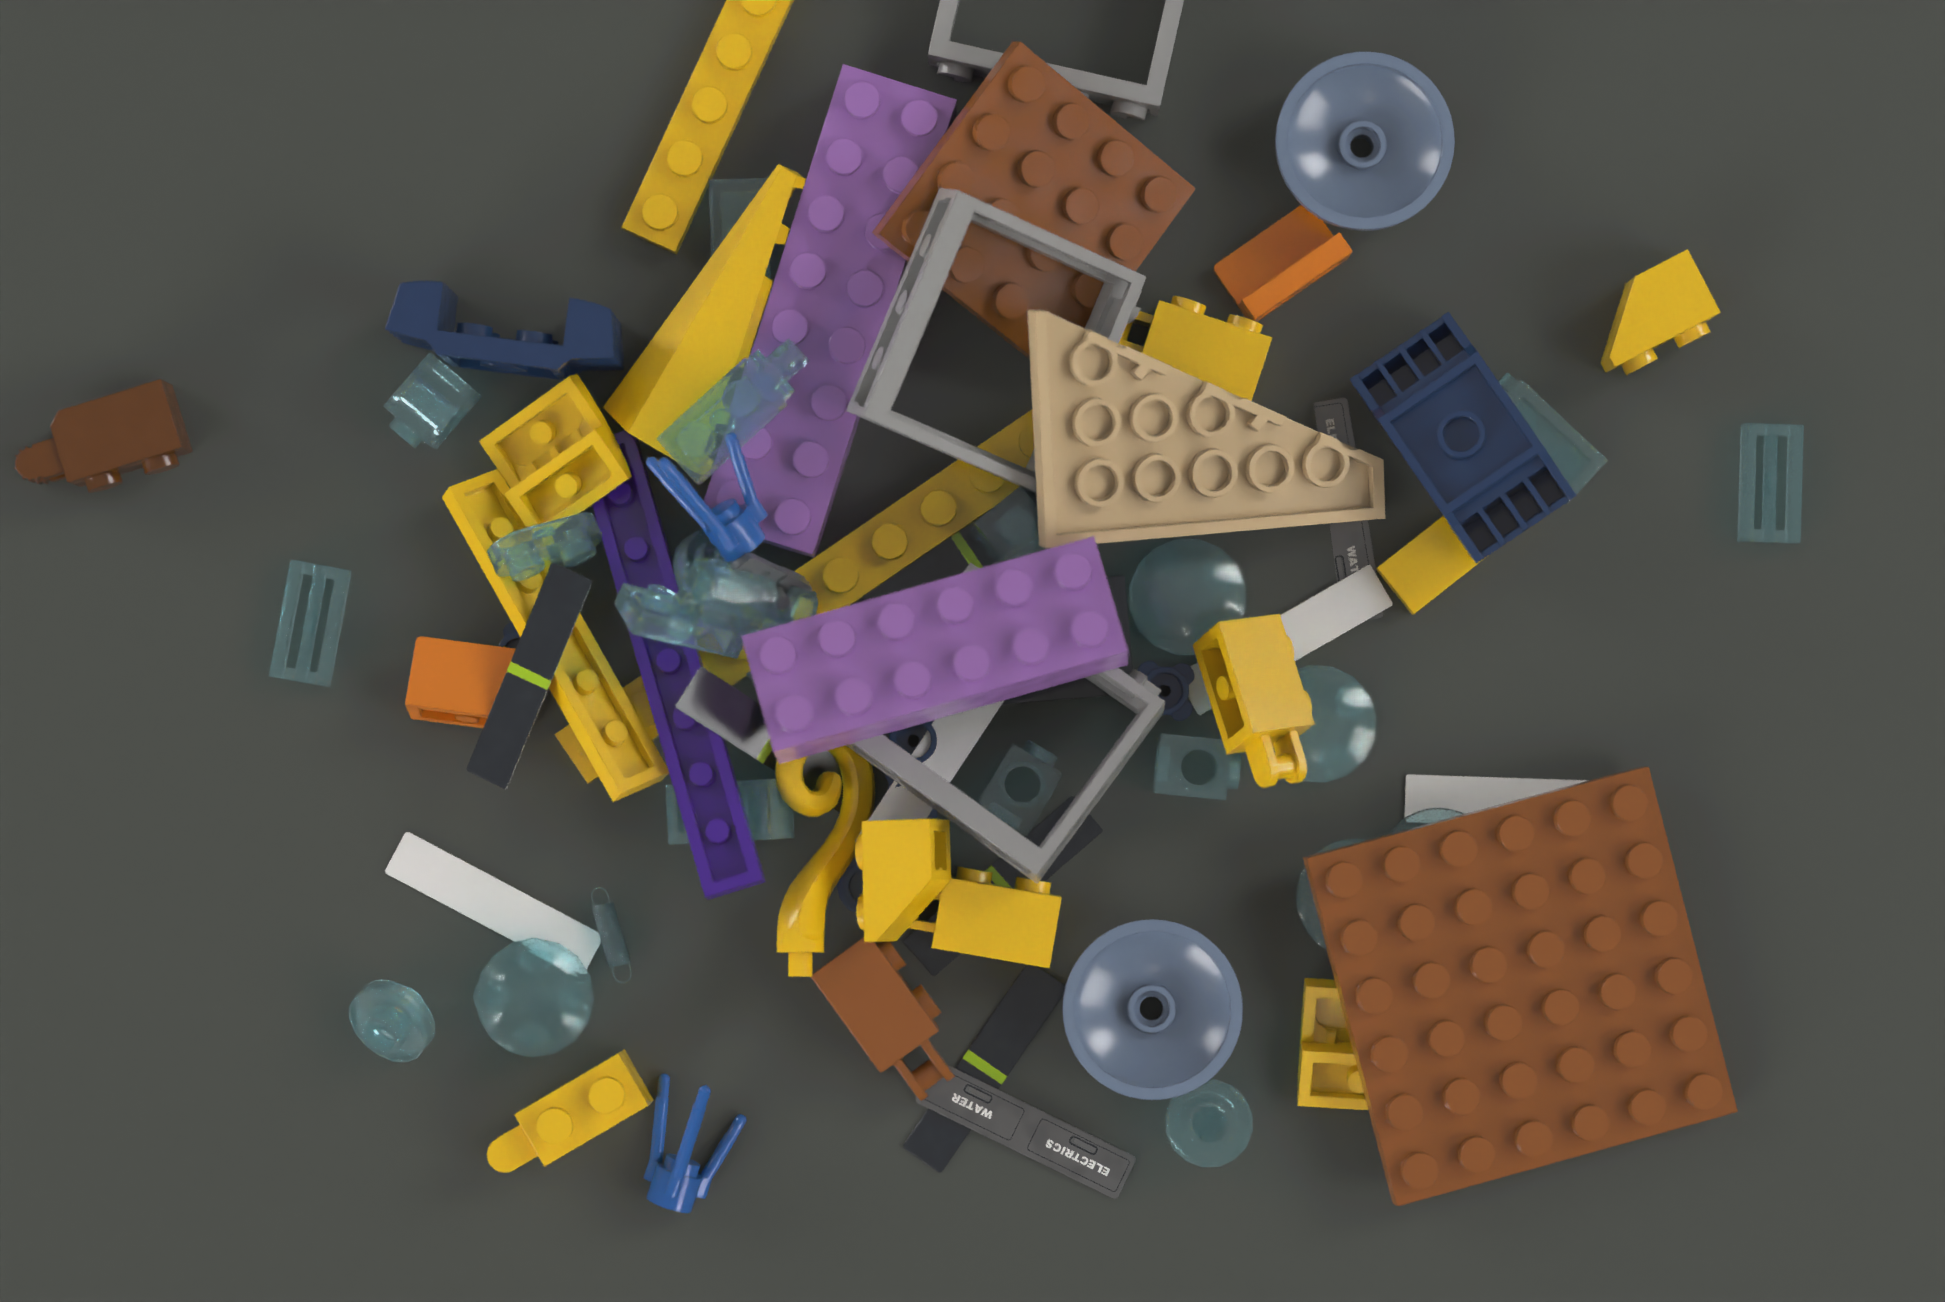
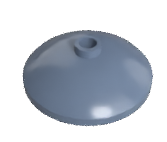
(1371, 100)
(1197, 1018)

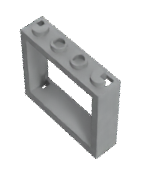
(1123, 96)
(918, 295)
(1033, 861)

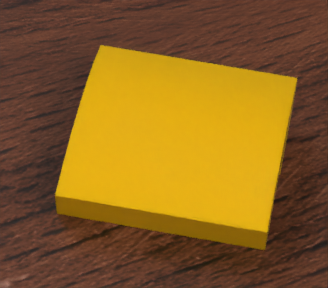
(557, 455)
(1326, 1057)

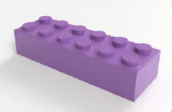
(935, 650)

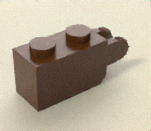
(109, 438)

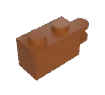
(884, 1010)

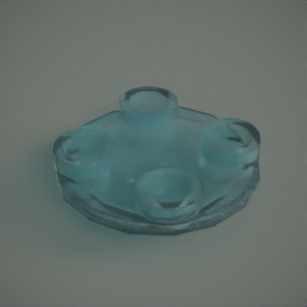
(1184, 592)
(1342, 723)
(534, 997)

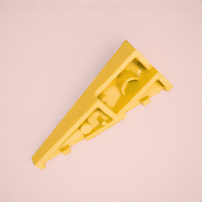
(712, 321)

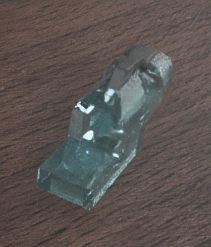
(718, 604)

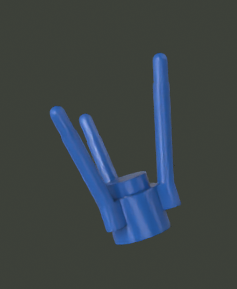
(727, 525)
(677, 1180)

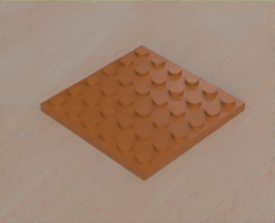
(1520, 985)

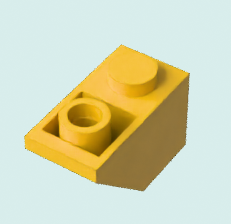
(1655, 308)
(902, 873)

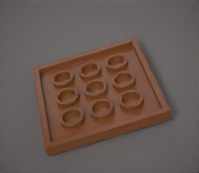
(1054, 162)

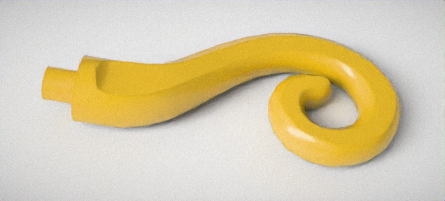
(805, 902)

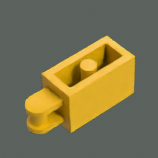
(1204, 347)
(1257, 695)
(995, 919)
(572, 1114)

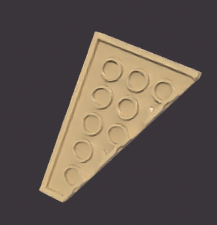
(1161, 454)

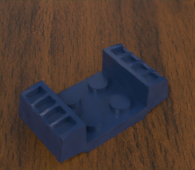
(426, 318)
(1463, 437)

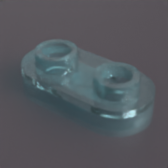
(535, 547)

